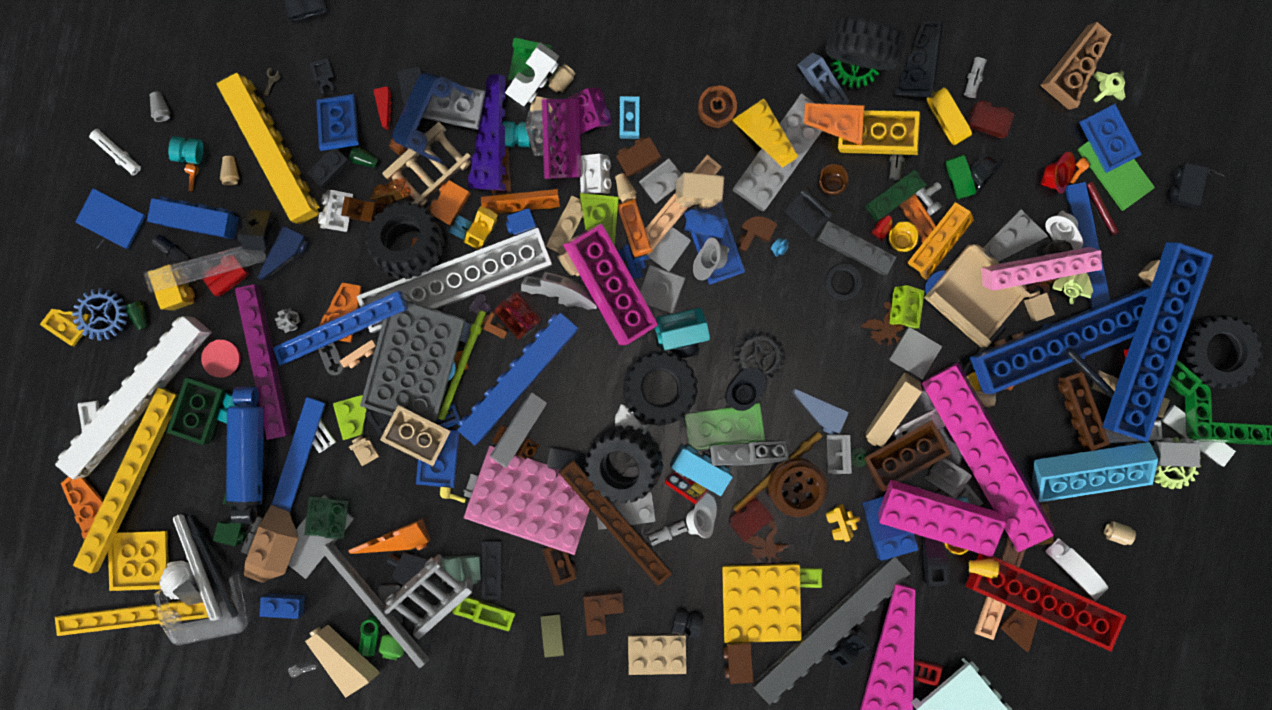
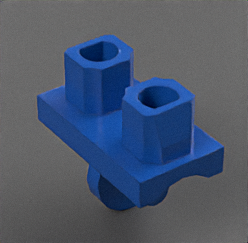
(634, 264)

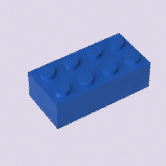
(192, 218)

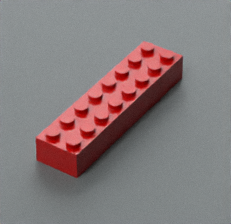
(1050, 603)

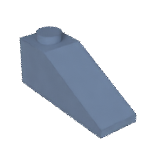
(822, 80)
(825, 414)

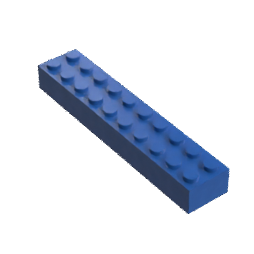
(1157, 341)
(1046, 347)

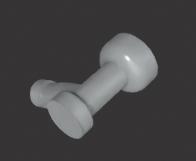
(925, 196)

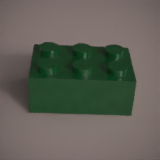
(196, 411)

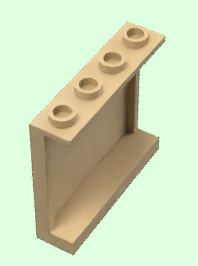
(970, 304)

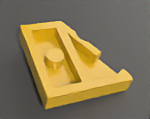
(62, 325)

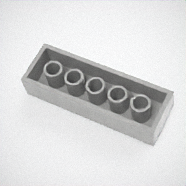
(765, 175)

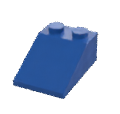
(886, 539)

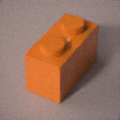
(449, 202)

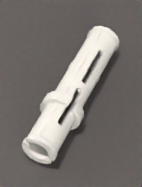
(121, 158)

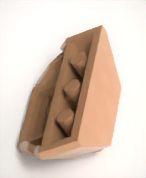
(272, 546)

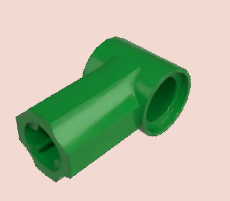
(369, 637)

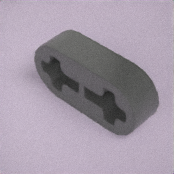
(336, 356)

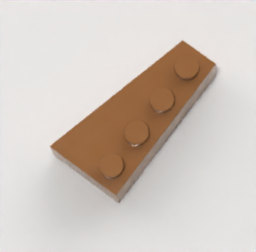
(1073, 71)

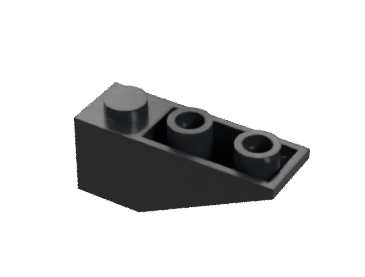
(934, 562)

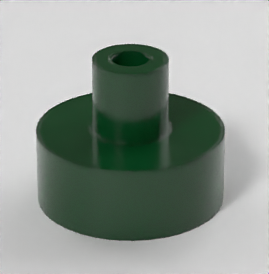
(855, 453)

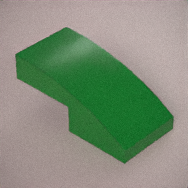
(961, 176)

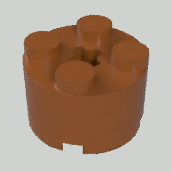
(713, 96)

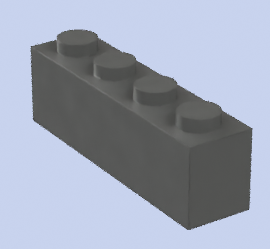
(856, 248)

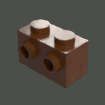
(559, 565)

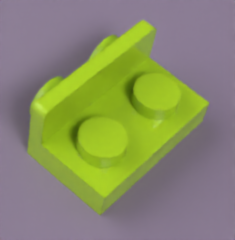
(907, 306)

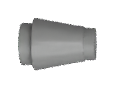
(159, 108)

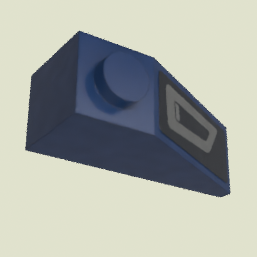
(285, 249)

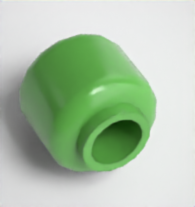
(390, 648)

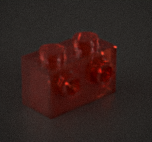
(517, 315)

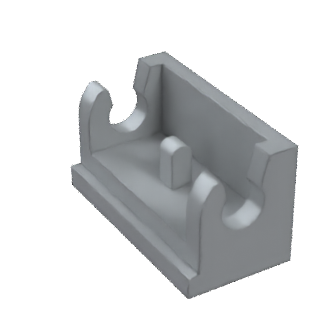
(839, 454)

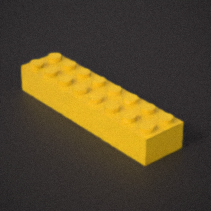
(268, 148)

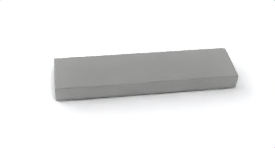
(518, 429)

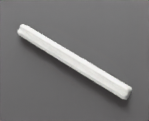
(197, 567)

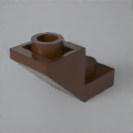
(526, 450)

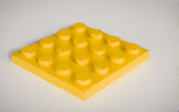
(761, 603)

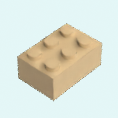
(699, 190)

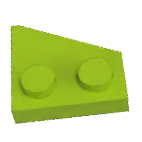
(350, 417)

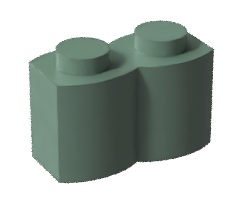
(462, 567)

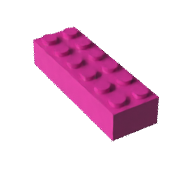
(610, 284)
(941, 518)

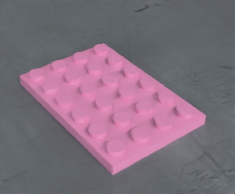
(528, 503)

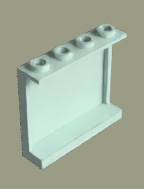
(963, 692)

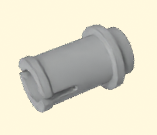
(470, 486)

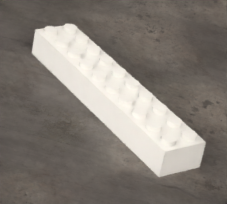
(469, 274)
(133, 397)

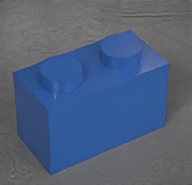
(521, 222)
(705, 224)
(282, 606)

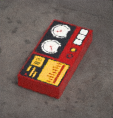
(686, 487)

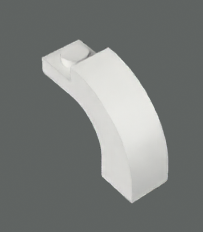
(1078, 569)

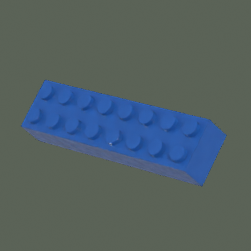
(518, 379)

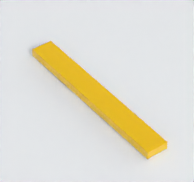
(123, 617)

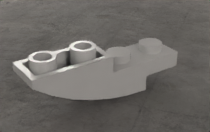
(569, 291)
(749, 454)

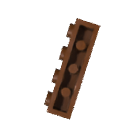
(1083, 410)

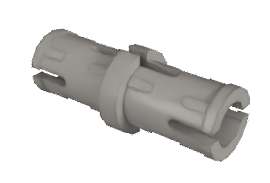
(975, 77)
(667, 533)

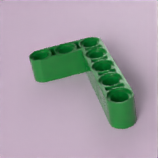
(1226, 430)

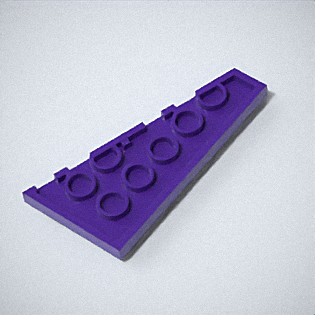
(490, 141)

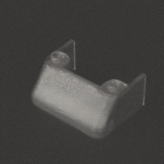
(203, 629)

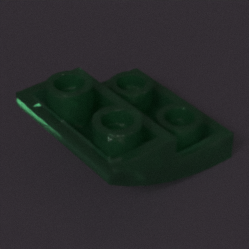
(326, 517)

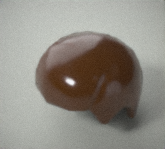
(833, 179)

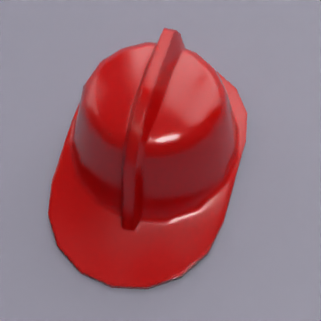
(1059, 174)

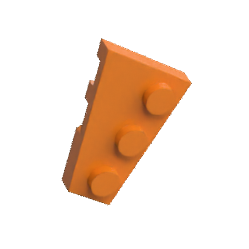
(838, 120)
(342, 304)
(84, 502)

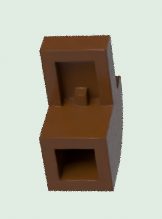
(360, 209)
(758, 227)

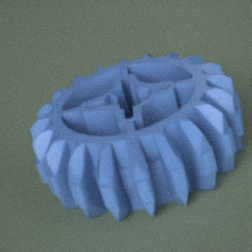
(86, 304)

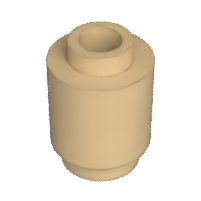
(561, 78)
(1120, 533)

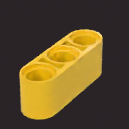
(949, 116)

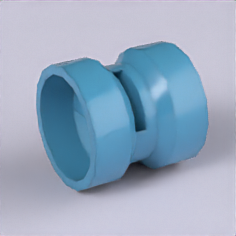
(460, 227)

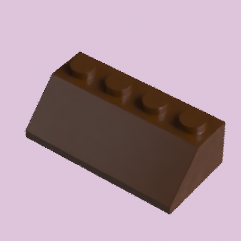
(907, 455)

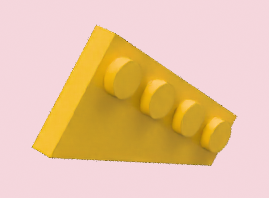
(767, 133)

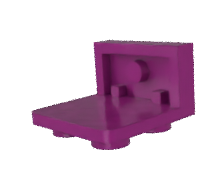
(592, 109)

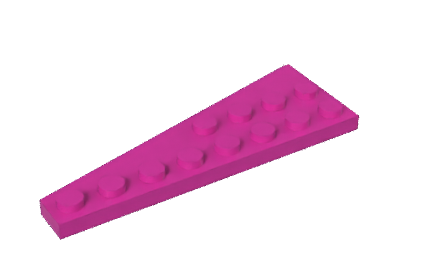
(893, 666)

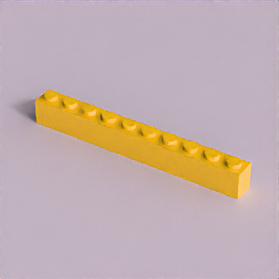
(126, 481)

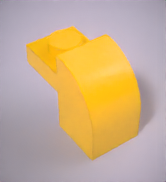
(481, 228)

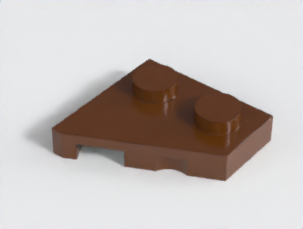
(1020, 628)

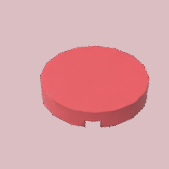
(221, 358)

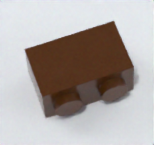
(638, 156)
(739, 662)

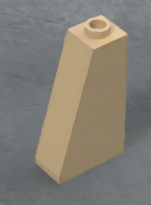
(894, 410)
(341, 660)

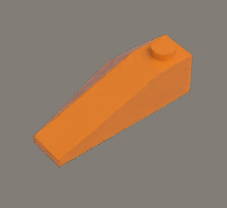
(405, 538)

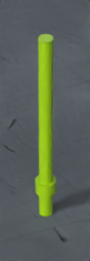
(475, 331)

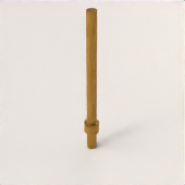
(804, 447)

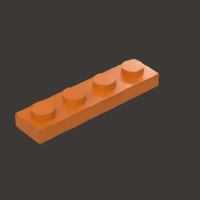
(522, 201)

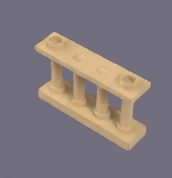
(408, 160)

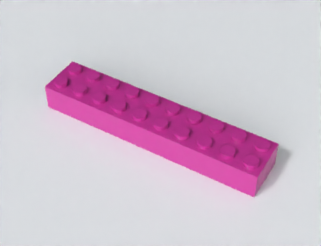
(988, 456)

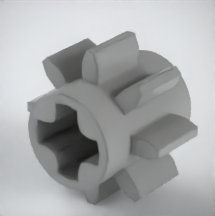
(287, 320)

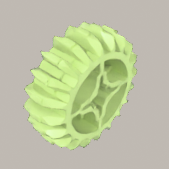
(1182, 475)

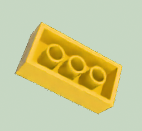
(886, 134)

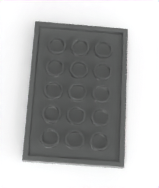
(413, 362)

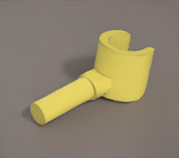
(445, 492)

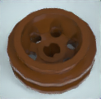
(786, 472)

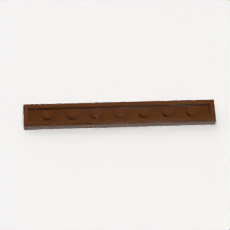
(615, 523)

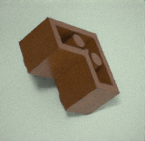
(596, 608)

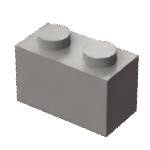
(1177, 453)

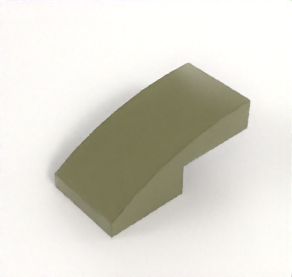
(552, 636)

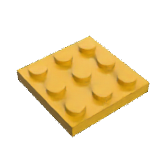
(137, 560)

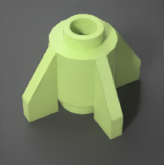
(1110, 85)
(1074, 286)

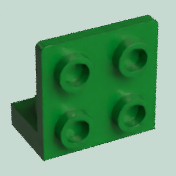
(521, 54)

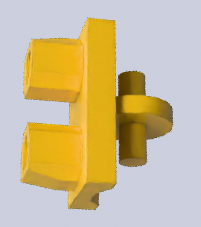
(844, 531)

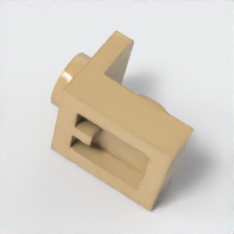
(364, 450)

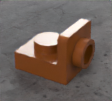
(496, 329)

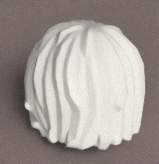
(625, 417)
(174, 576)

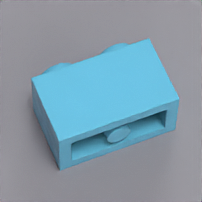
(629, 117)

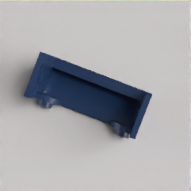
(413, 112)

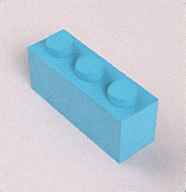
(700, 469)

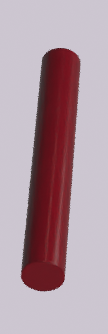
(1102, 208)

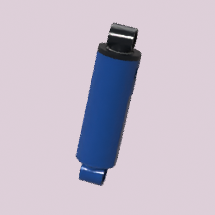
(244, 455)

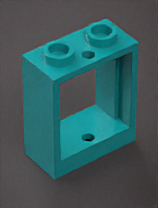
(682, 329)

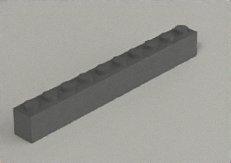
(830, 630)

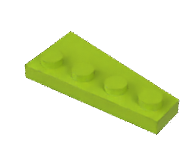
(600, 210)

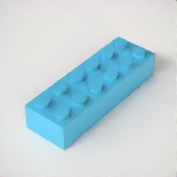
(1094, 472)

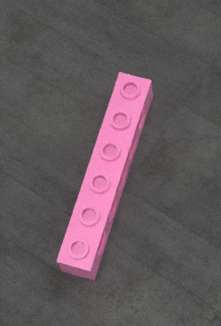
(1041, 268)

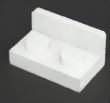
(595, 174)
(332, 209)

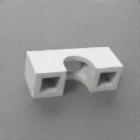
(522, 87)

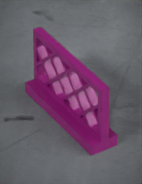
(569, 143)

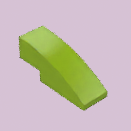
(485, 613)

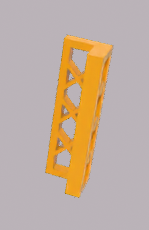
(941, 240)

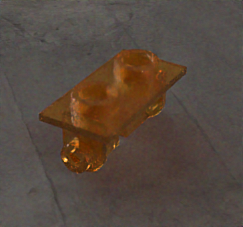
(383, 193)

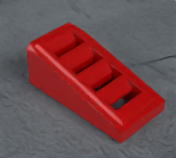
(383, 101)
(882, 228)
(931, 666)

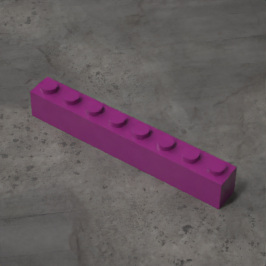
(263, 361)

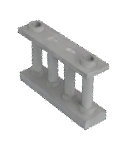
(434, 613)

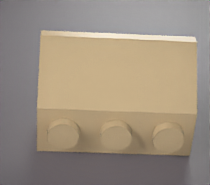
(415, 435)

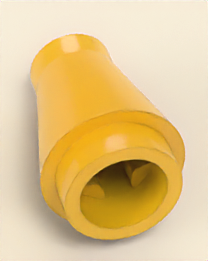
(984, 567)

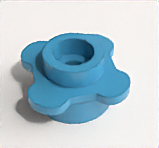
(780, 246)

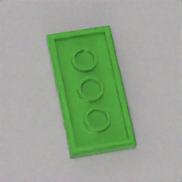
(1124, 183)
(724, 427)

